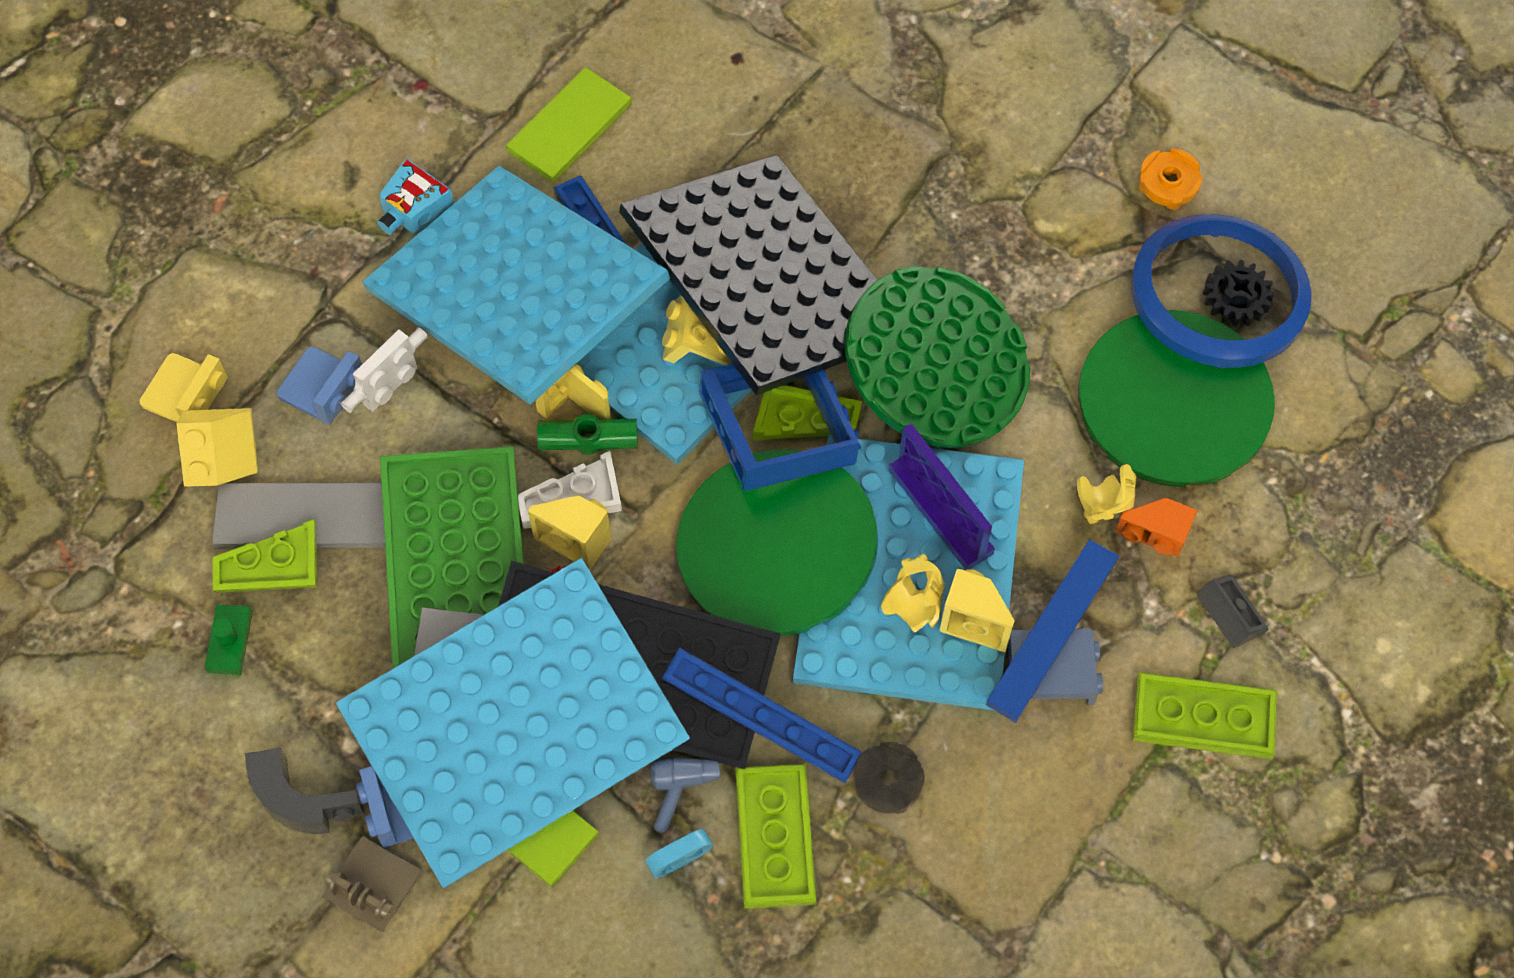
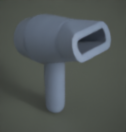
(674, 776)

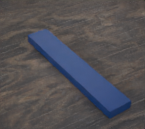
(1052, 631)
(761, 715)

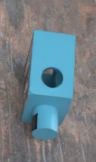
(412, 199)

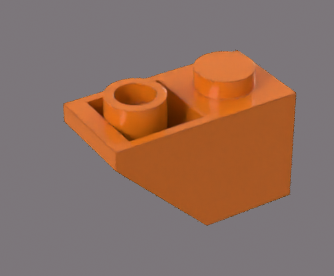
(1158, 524)

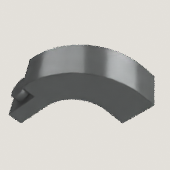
(301, 812)

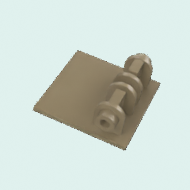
(371, 883)

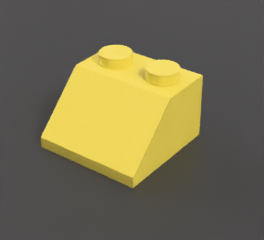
(216, 446)
(572, 527)
(976, 611)

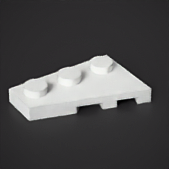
(590, 482)

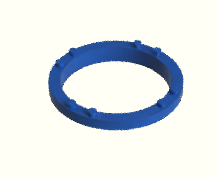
(1202, 347)

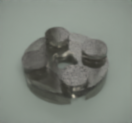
(892, 797)

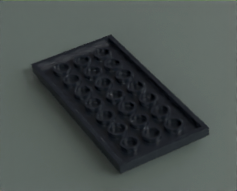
(657, 634)

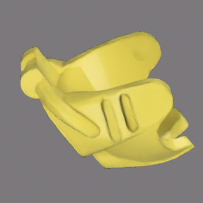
(1109, 497)
(915, 605)

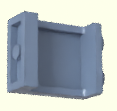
(1073, 671)

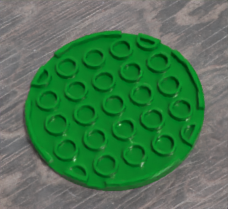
(937, 356)
(1169, 413)
(778, 551)

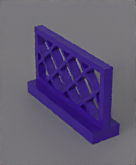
(942, 500)

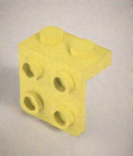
(688, 334)
(183, 386)
(588, 394)

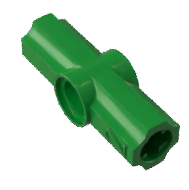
(567, 434)

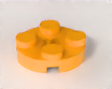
(1166, 192)

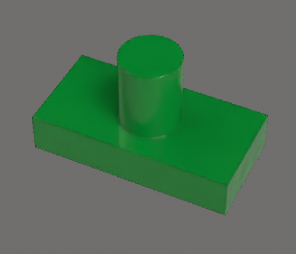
(228, 639)

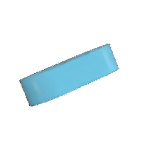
(679, 853)

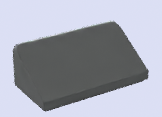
(1232, 610)

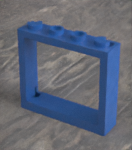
(753, 474)

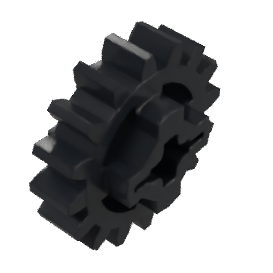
(1238, 293)

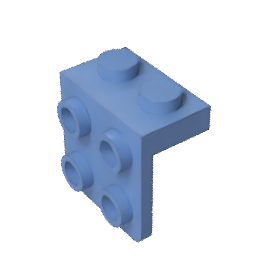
(320, 383)
(384, 818)

